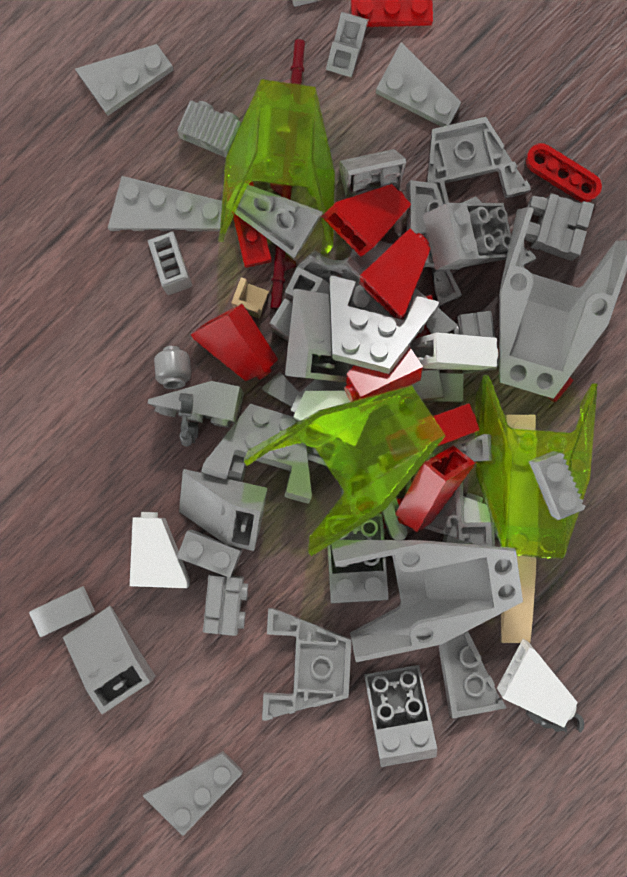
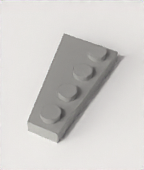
(156, 207)

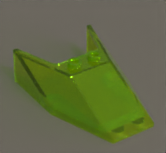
(280, 144)
(369, 449)
(509, 482)

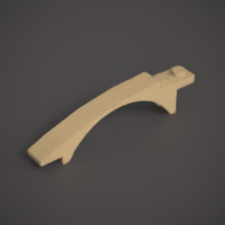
(517, 621)

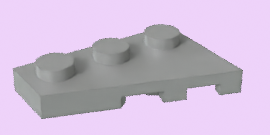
(124, 76)
(417, 89)
(423, 199)
(278, 218)
(466, 680)
(191, 794)

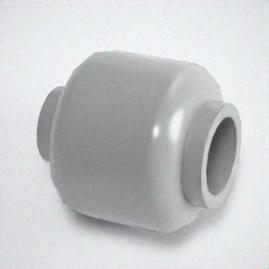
(172, 367)

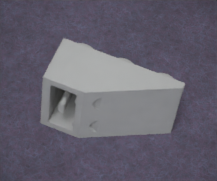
(371, 172)
(467, 234)
(311, 339)
(210, 401)
(223, 507)
(364, 579)
(107, 660)
(400, 716)

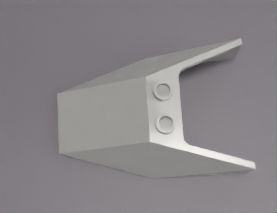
(550, 324)
(440, 590)

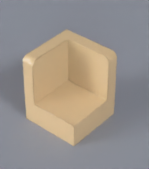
(251, 297)

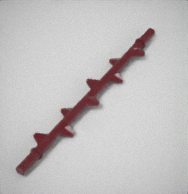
(282, 260)

